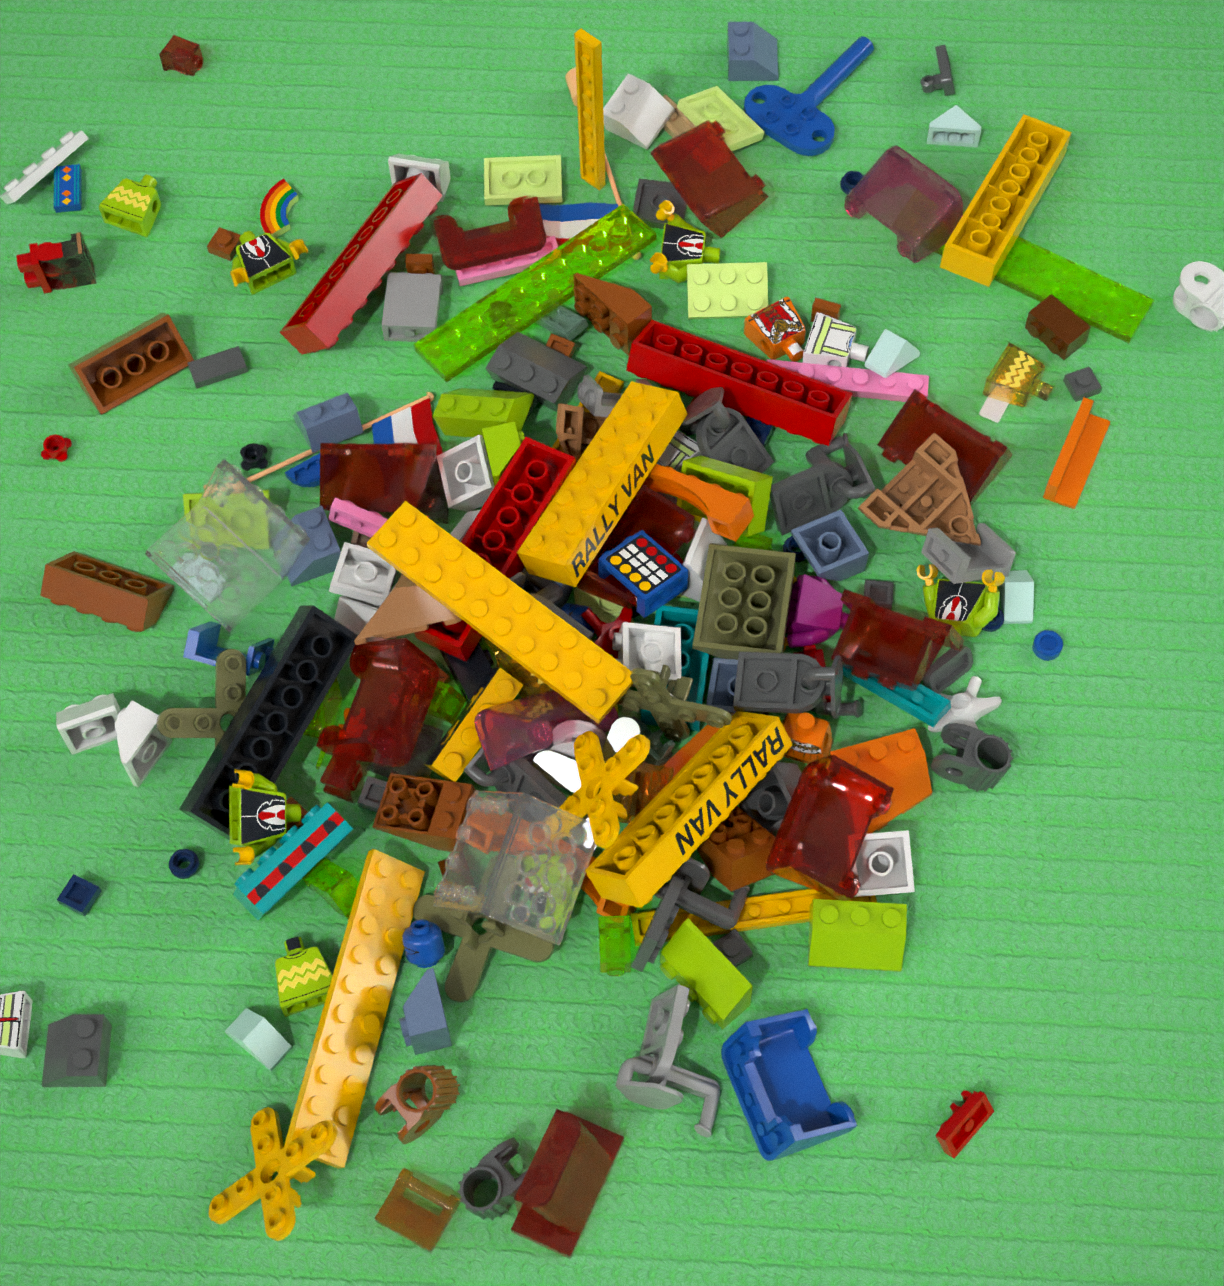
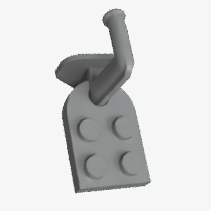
(655, 1061)

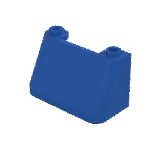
(781, 1085)

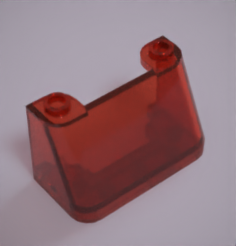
(710, 177)
(492, 243)
(977, 454)
(375, 474)
(659, 519)
(388, 704)
(827, 826)

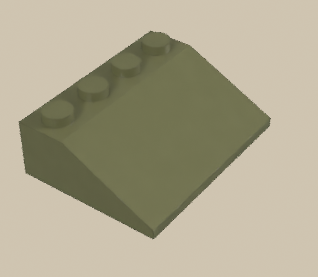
(744, 601)

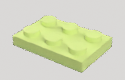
(716, 105)
(522, 176)
(726, 290)

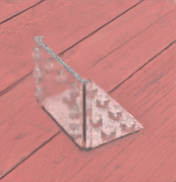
(230, 547)
(517, 863)

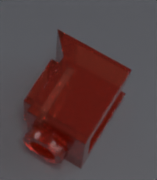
(181, 56)
(342, 777)

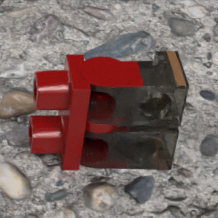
(58, 265)

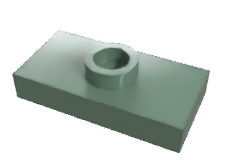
(563, 323)

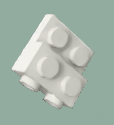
(362, 575)
(649, 647)

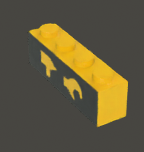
(461, 739)

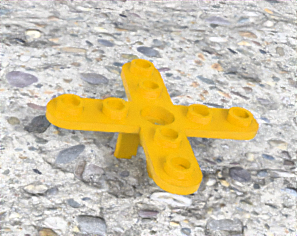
(608, 776)
(270, 1156)

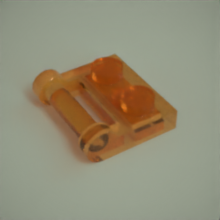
(652, 781)
(411, 1219)

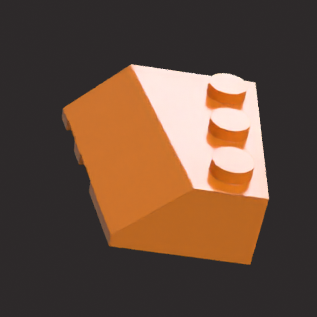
(896, 762)

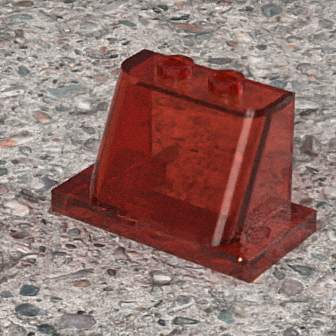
(890, 644)
(564, 1182)

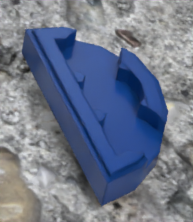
(307, 473)

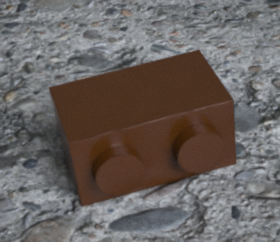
(1057, 327)

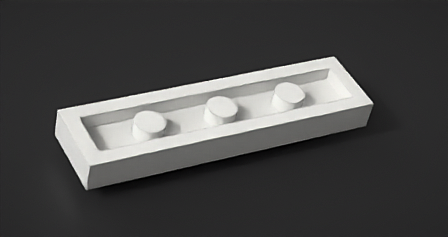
(34, 173)

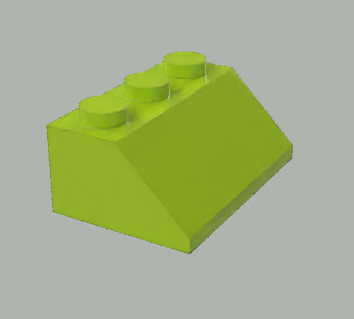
(468, 411)
(501, 445)
(857, 935)
(708, 974)

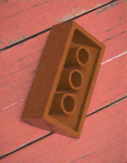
(131, 363)
(105, 591)

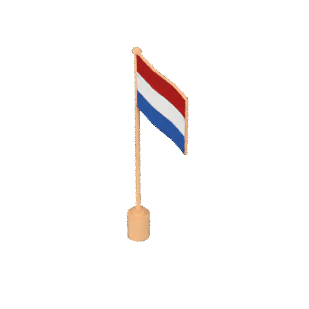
(571, 219)
(404, 425)

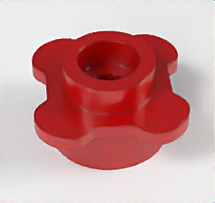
(53, 442)

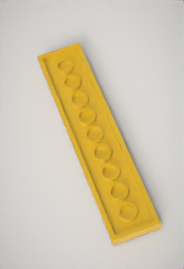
(502, 611)
(357, 1002)

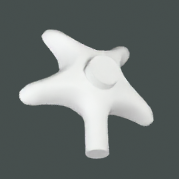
(967, 707)

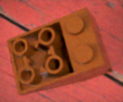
(612, 309)
(423, 810)
(737, 851)

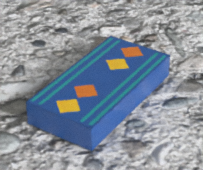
(67, 188)

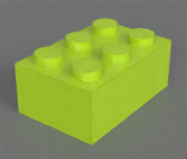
(734, 479)

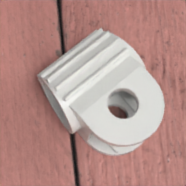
(1204, 300)

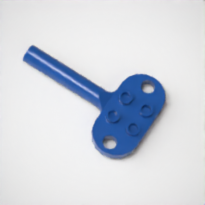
(794, 117)

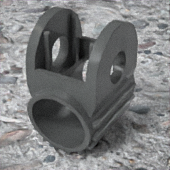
(966, 764)
(492, 1167)

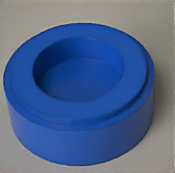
(1047, 645)

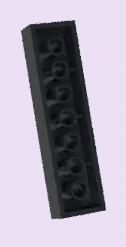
(272, 713)

